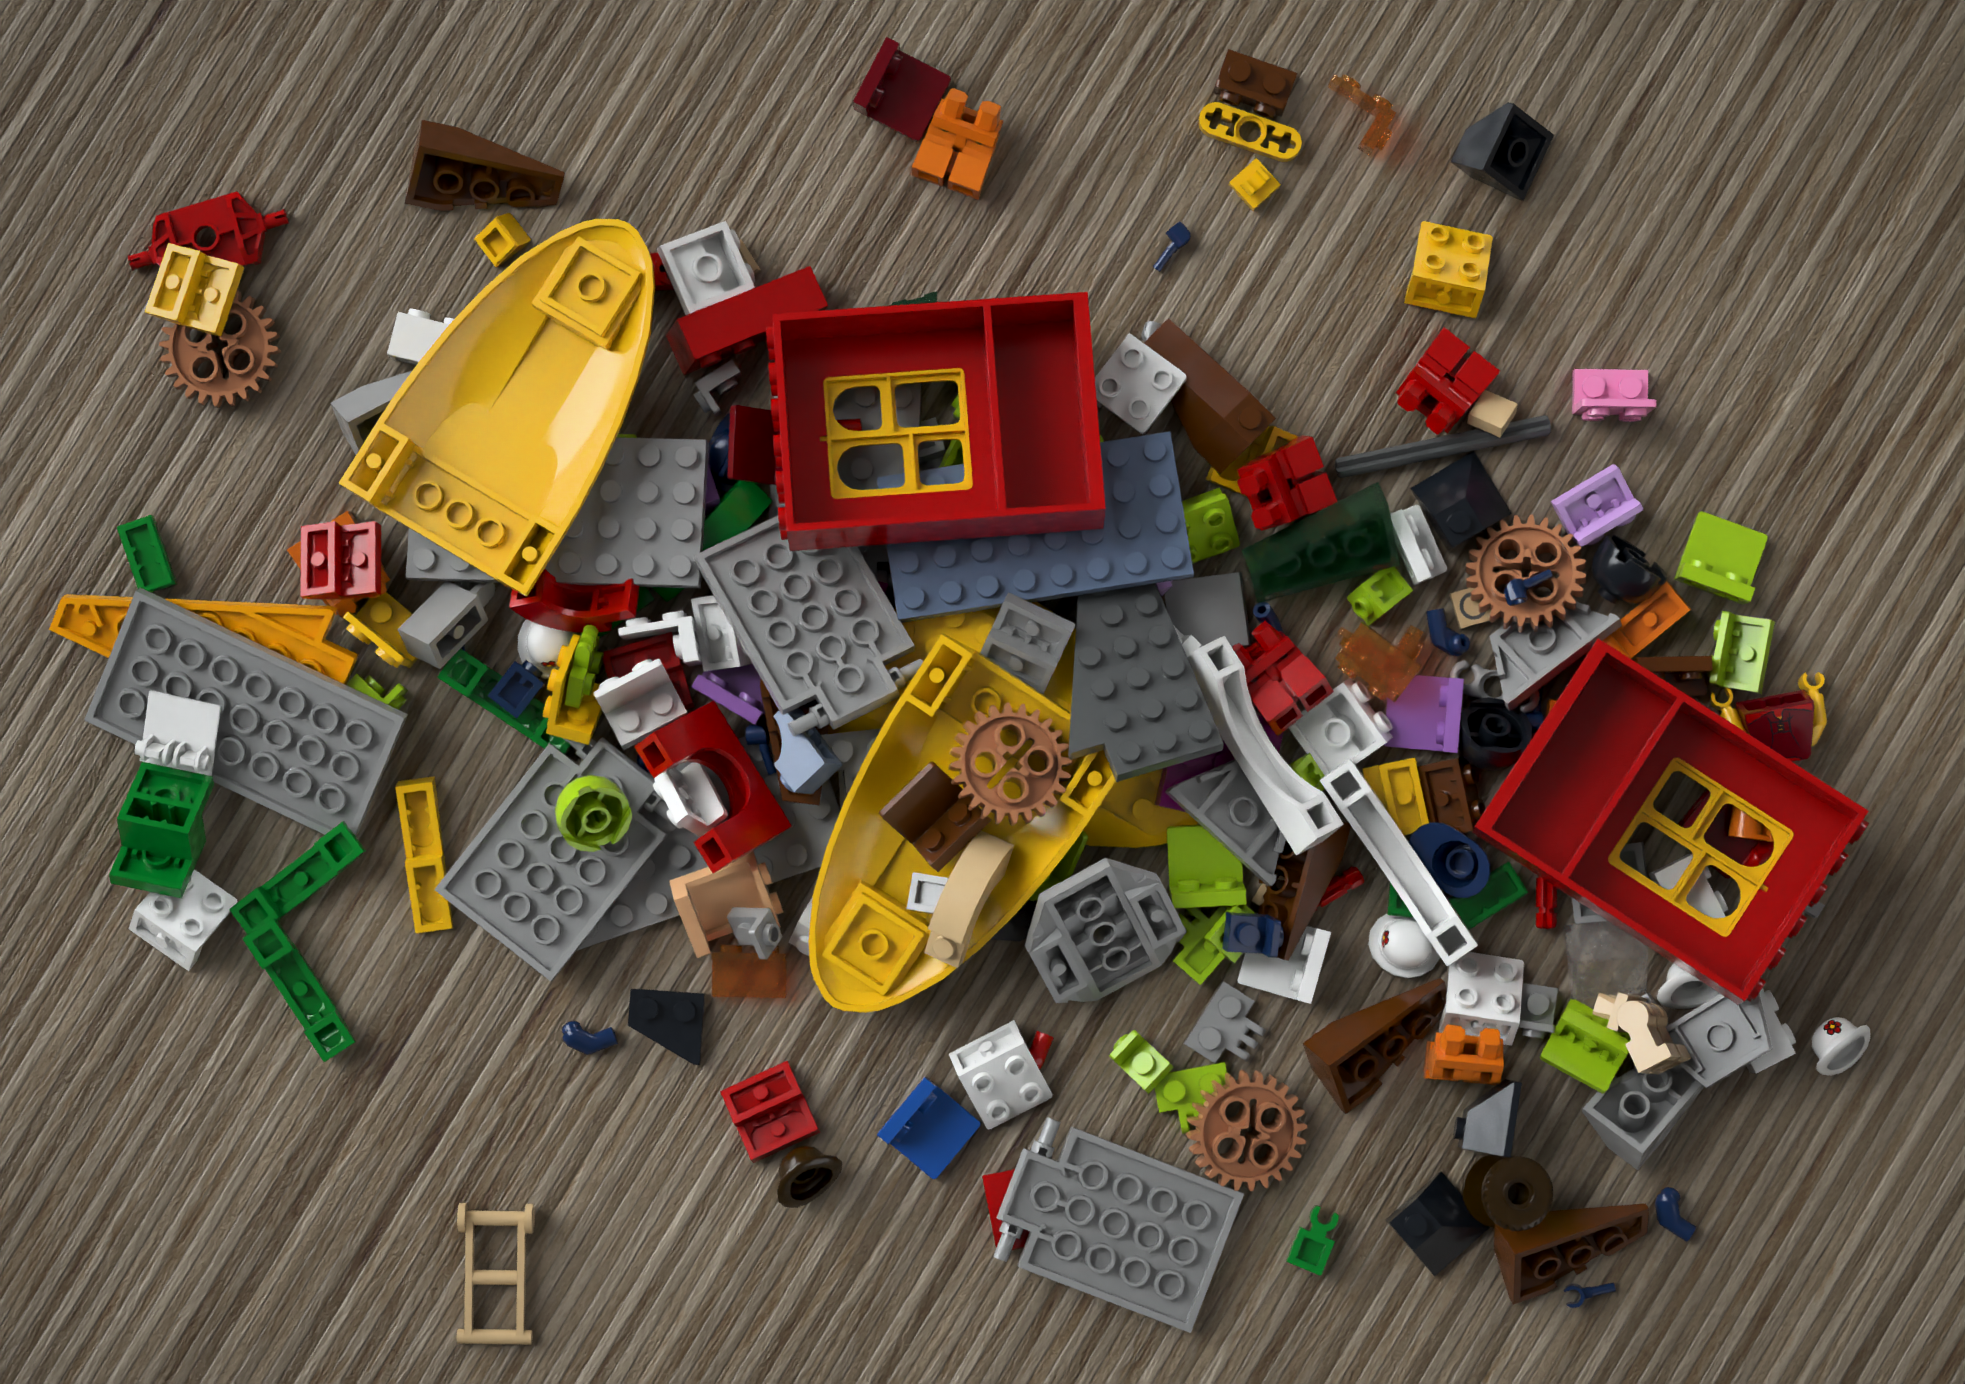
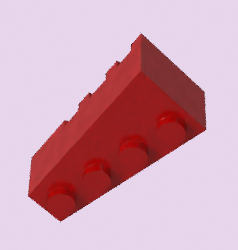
(741, 320)

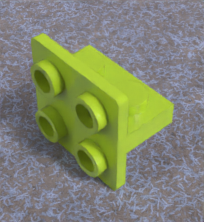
(1209, 525)
(1586, 1047)

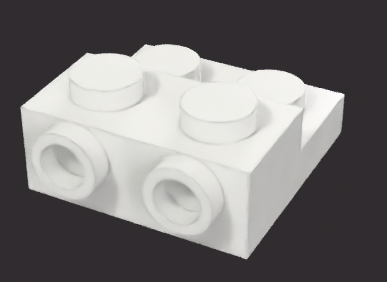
(706, 267)
(1342, 727)

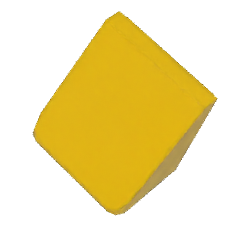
(502, 239)

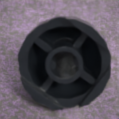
(1625, 572)
(1492, 734)

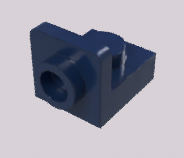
(517, 687)
(1252, 934)

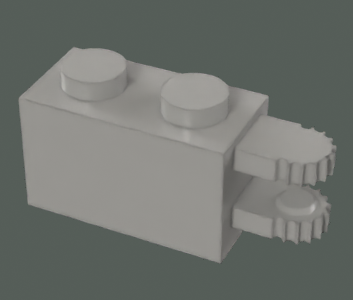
(446, 621)

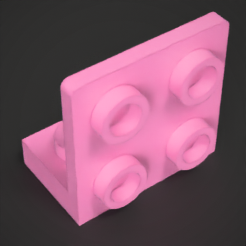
(1611, 392)

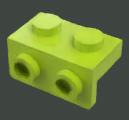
(1741, 652)

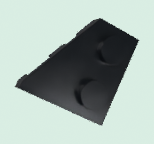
(670, 1020)

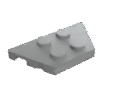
(1533, 658)
(1234, 815)

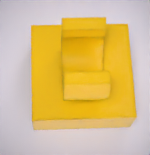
(1254, 184)

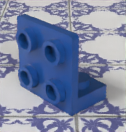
(929, 1128)

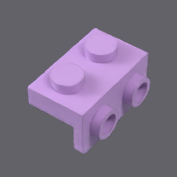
(1597, 506)

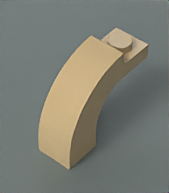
(964, 896)

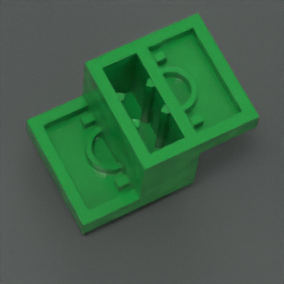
(161, 829)

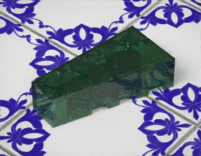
(1324, 547)

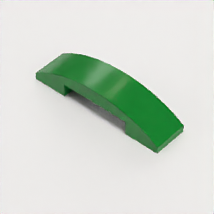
(729, 518)
(476, 682)
(299, 879)
(300, 989)

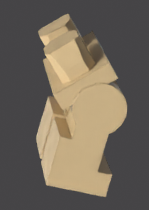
(1646, 1025)

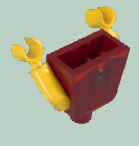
(1784, 721)

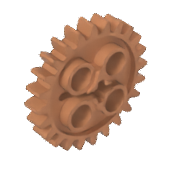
(251, 339)
(1529, 542)
(985, 741)
(1278, 1134)

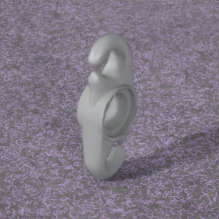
(1476, 687)

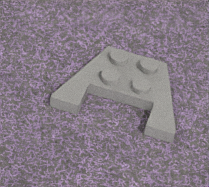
(1720, 1037)

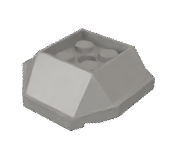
(1101, 930)

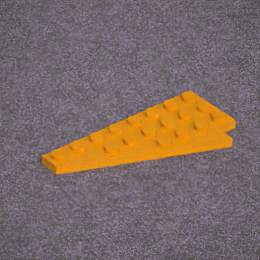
(284, 628)

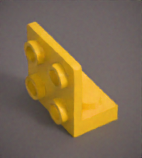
(1449, 269)
(379, 623)
(568, 721)

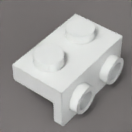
(690, 798)

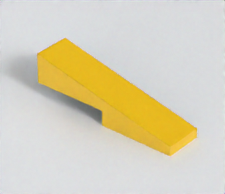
(423, 853)

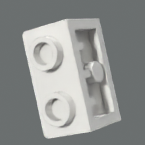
(1417, 545)
(716, 637)

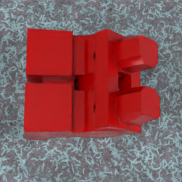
(1436, 394)
(1286, 484)
(1280, 680)

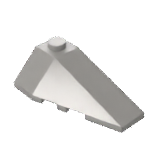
(1641, 1111)

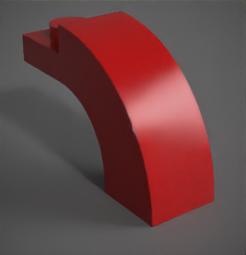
(575, 606)

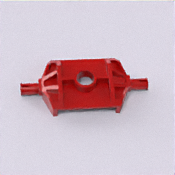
(235, 223)

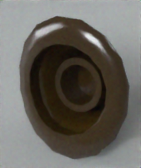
(806, 1175)

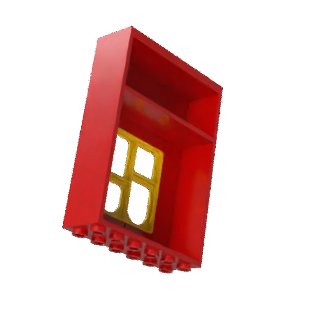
(1021, 426)
(1596, 778)

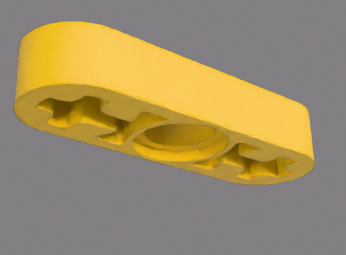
(1220, 132)

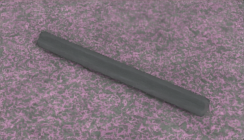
(1440, 447)

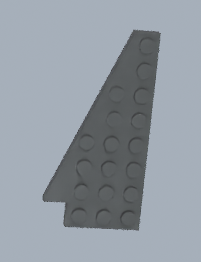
(1135, 686)

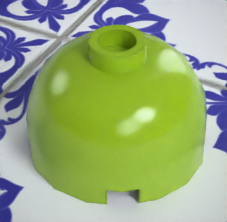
(592, 813)

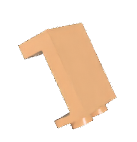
(708, 898)

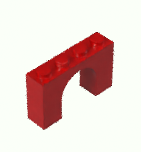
(709, 740)

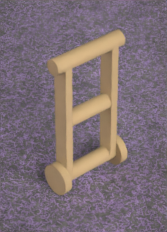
(466, 1224)

